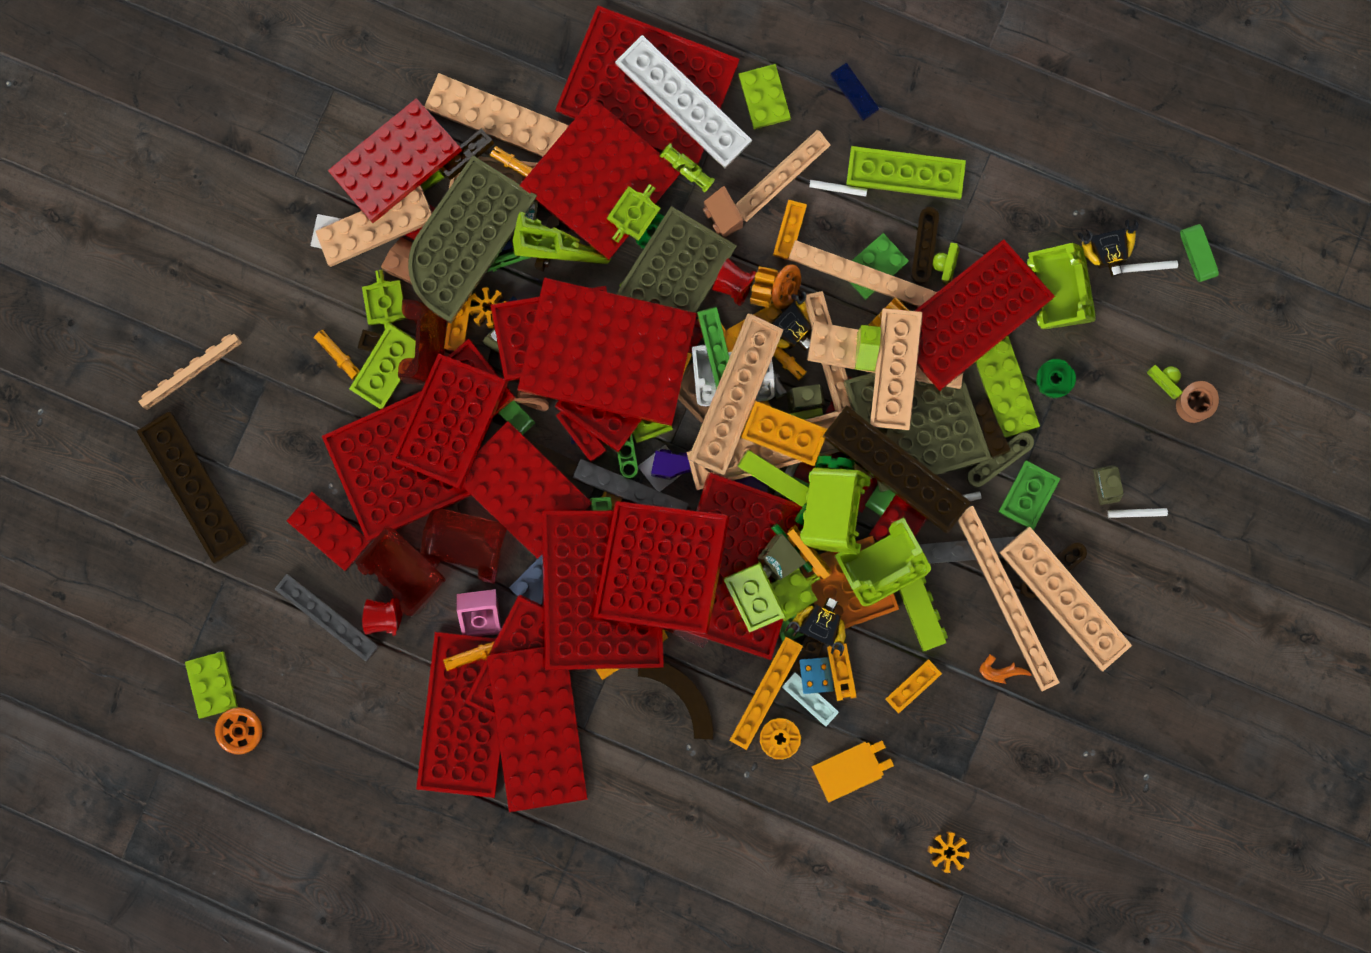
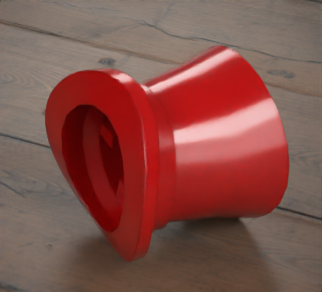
(734, 282)
(381, 616)

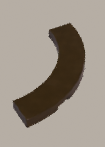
(688, 694)

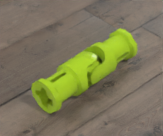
(689, 169)

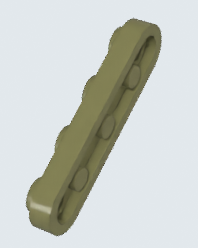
(992, 467)

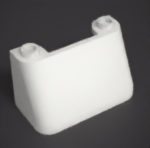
(705, 383)

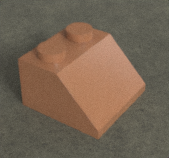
(723, 213)
(397, 260)

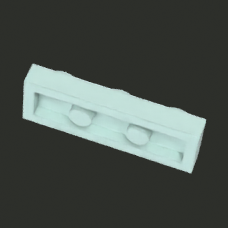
(812, 702)

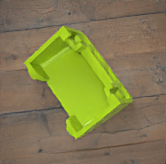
(1066, 275)
(885, 565)

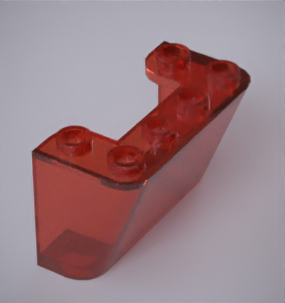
(402, 570)

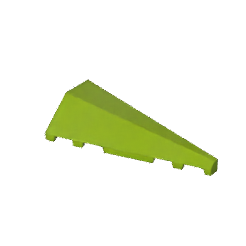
(539, 241)

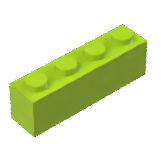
(922, 615)

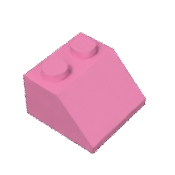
(479, 613)

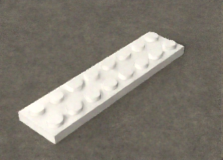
(683, 101)

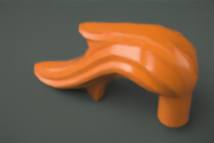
(1000, 675)

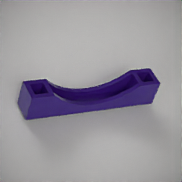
(672, 465)

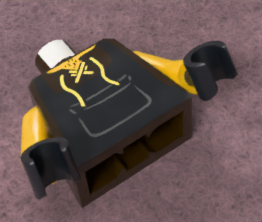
(1110, 248)
(794, 323)
(821, 625)

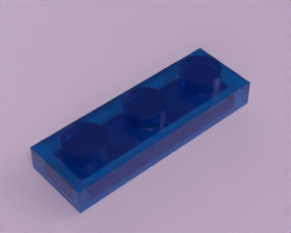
(854, 91)

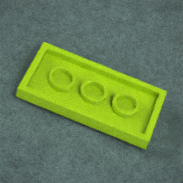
(380, 372)

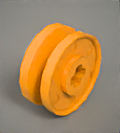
(789, 731)

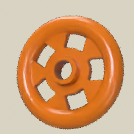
(786, 286)
(252, 721)

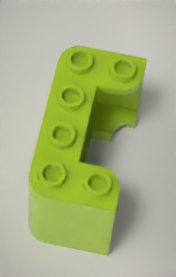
(833, 509)

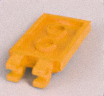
(850, 770)

